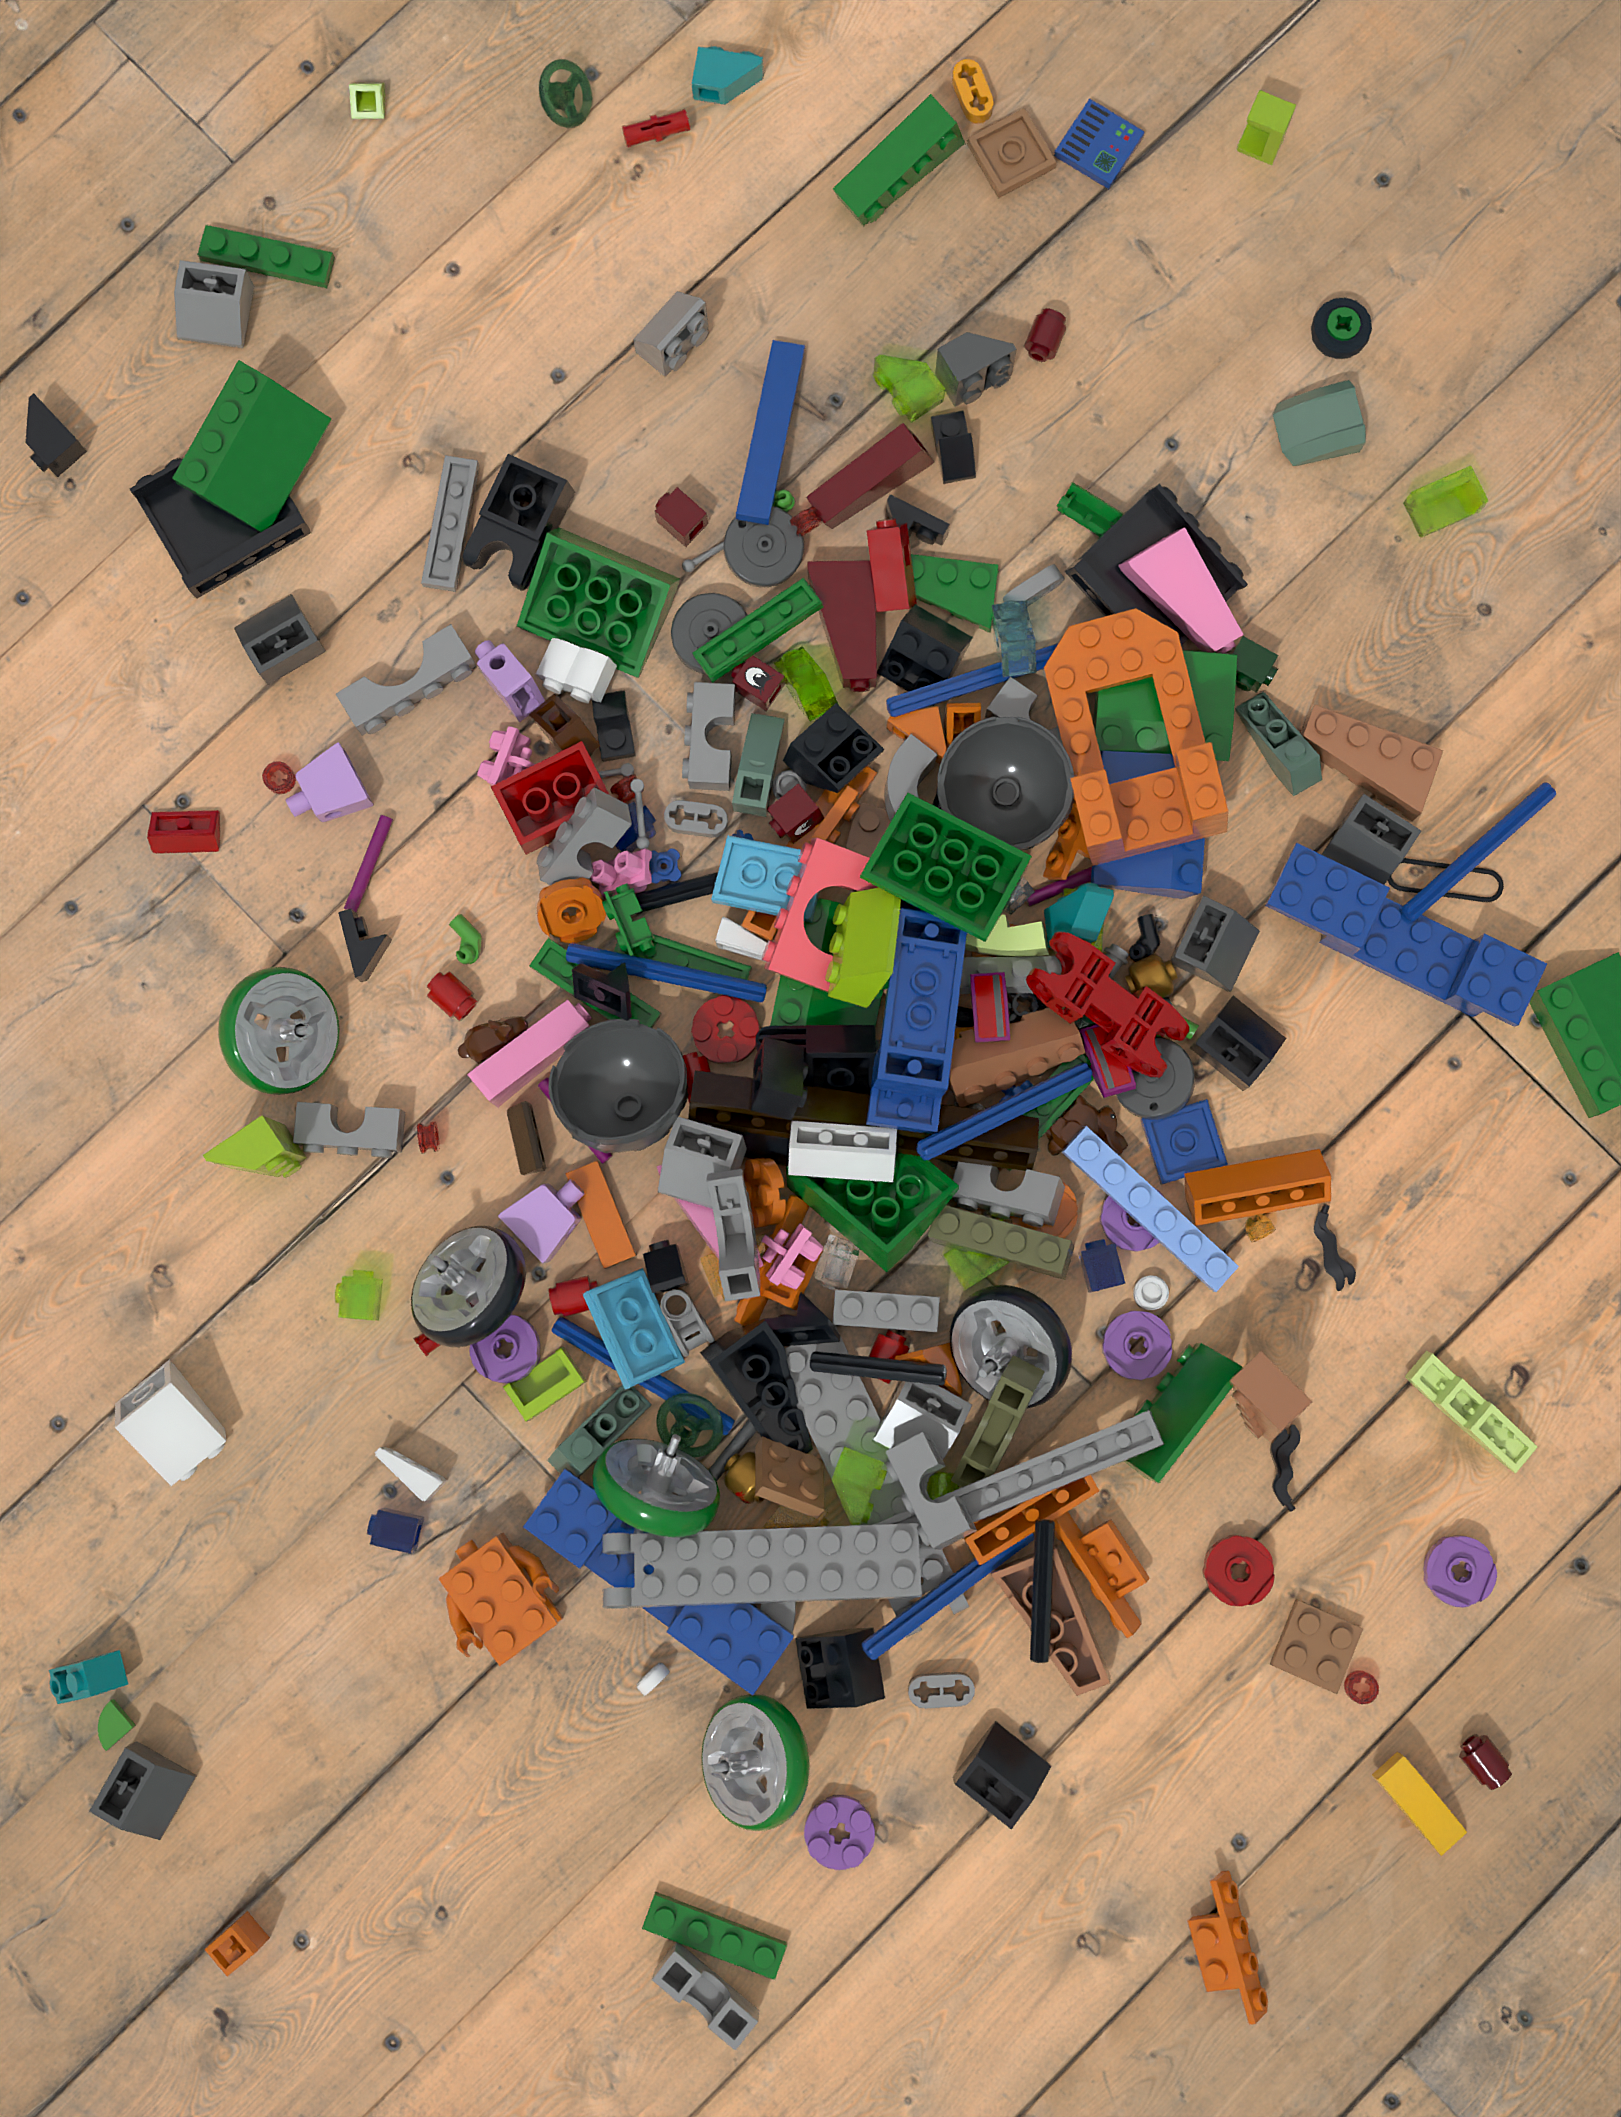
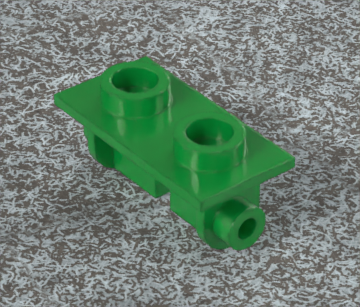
(1087, 509)
(621, 908)

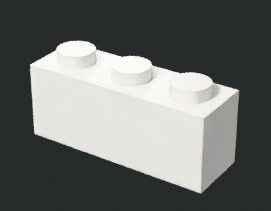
(842, 1151)

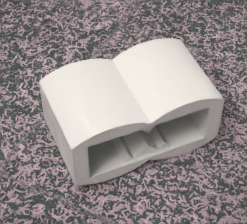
(576, 671)

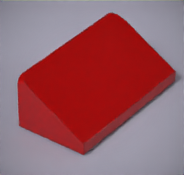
(184, 831)

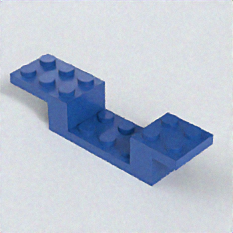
(1418, 953)
(917, 1024)
(729, 1637)

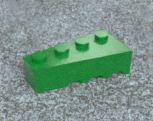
(900, 161)

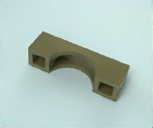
(1002, 1240)
(999, 1422)

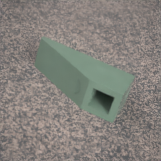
(1281, 744)
(758, 765)
(599, 1431)

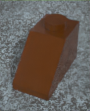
(563, 725)

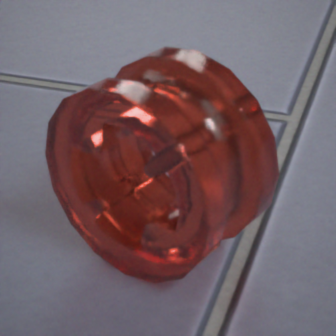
(806, 521)
(272, 785)
(623, 789)
(428, 1137)
(1366, 1697)

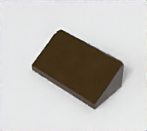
(526, 1138)

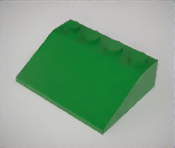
(252, 448)
(597, 600)
(1131, 718)
(946, 867)
(807, 1005)
(1585, 1031)
(880, 1215)
(1184, 1406)

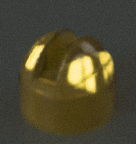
(1259, 1229)

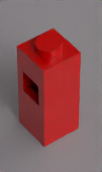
(891, 565)

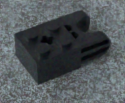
(520, 529)
(835, 1054)

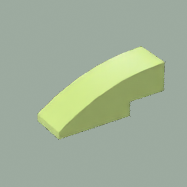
(1011, 941)

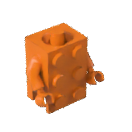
(500, 1597)

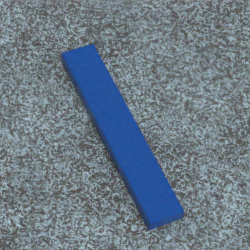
(770, 432)

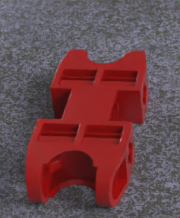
(1127, 1017)

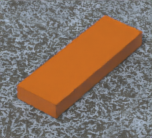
(602, 1216)

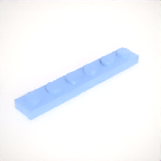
(1150, 1209)

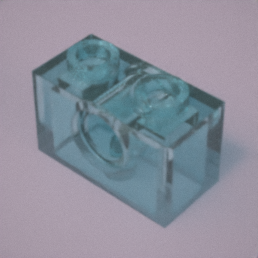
(1014, 638)

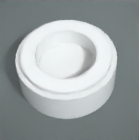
(1150, 1292)
(652, 1678)

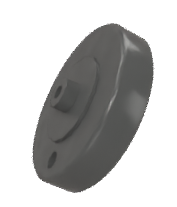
(762, 552)
(701, 621)
(1163, 1095)

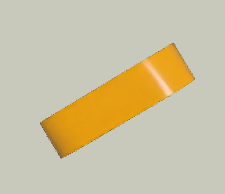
(966, 94)

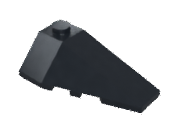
(757, 1376)

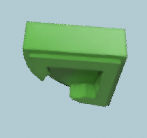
(113, 1725)

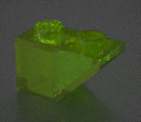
(910, 383)
(806, 683)
(854, 1481)

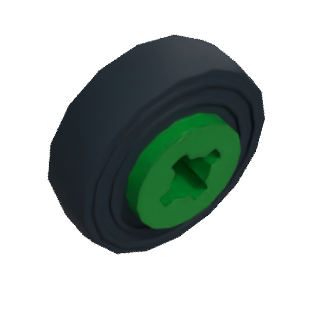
(1345, 340)

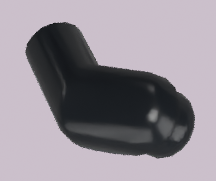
(1148, 941)

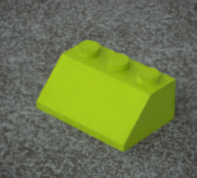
(863, 945)
(259, 1148)

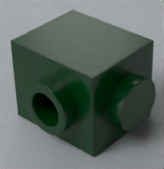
(1254, 665)

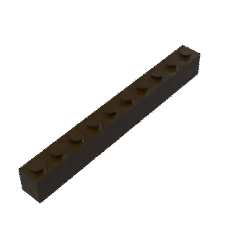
(726, 1104)

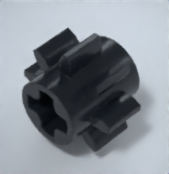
(1022, 997)

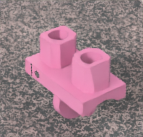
(511, 758)
(625, 868)
(782, 1269)

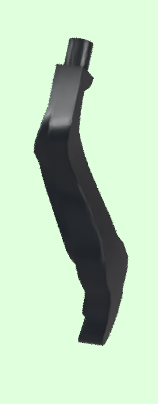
(1333, 1263)
(1280, 1452)

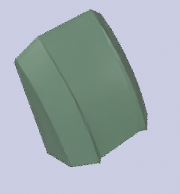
(1320, 424)

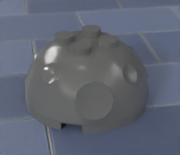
(1007, 780)
(619, 1086)

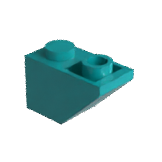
(724, 74)
(1079, 912)
(88, 1677)

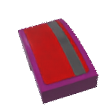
(990, 1007)
(1108, 1072)

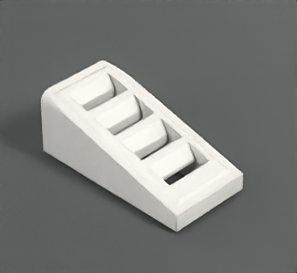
(739, 940)
(417, 1478)

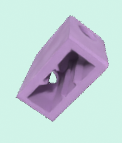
(508, 679)
(329, 787)
(544, 1218)

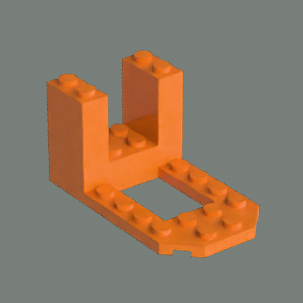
(1151, 808)

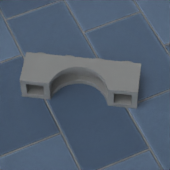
(373, 704)

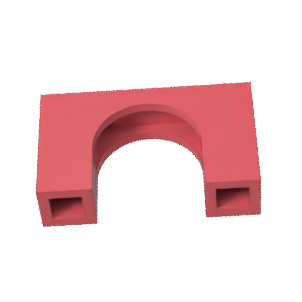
(792, 951)

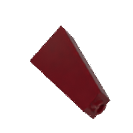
(870, 476)
(848, 618)

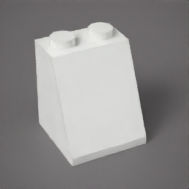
(169, 1424)

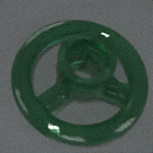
(561, 95)
(697, 1425)

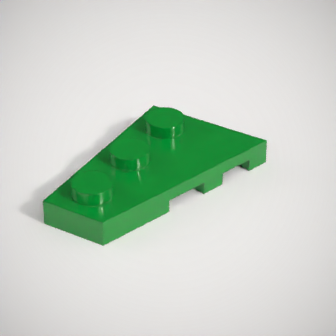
(957, 587)

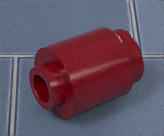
(1045, 335)
(1485, 1761)

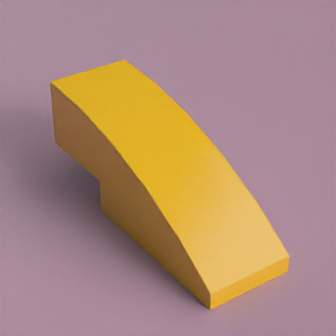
(1419, 1803)

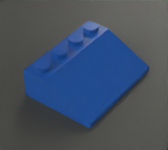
(1161, 872)

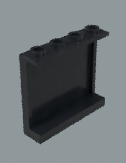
(1138, 528)
(204, 539)

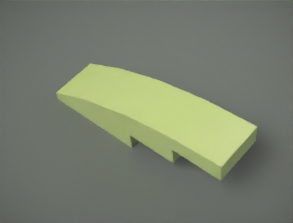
(1471, 1412)

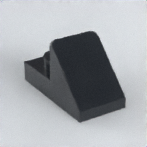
(953, 447)
(928, 527)
(613, 726)
(363, 953)
(603, 990)
(805, 1328)

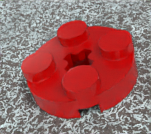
(727, 1049)
(1259, 1568)

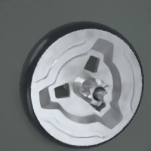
(492, 1291)
(1029, 1322)

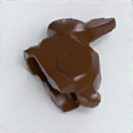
(490, 1037)
(1081, 1114)

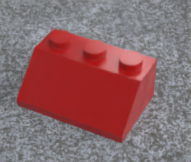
(547, 795)

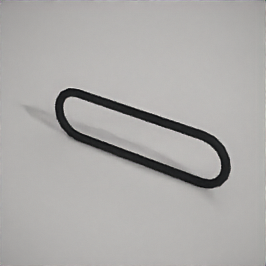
(1451, 895)

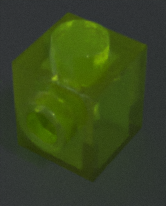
(359, 1296)

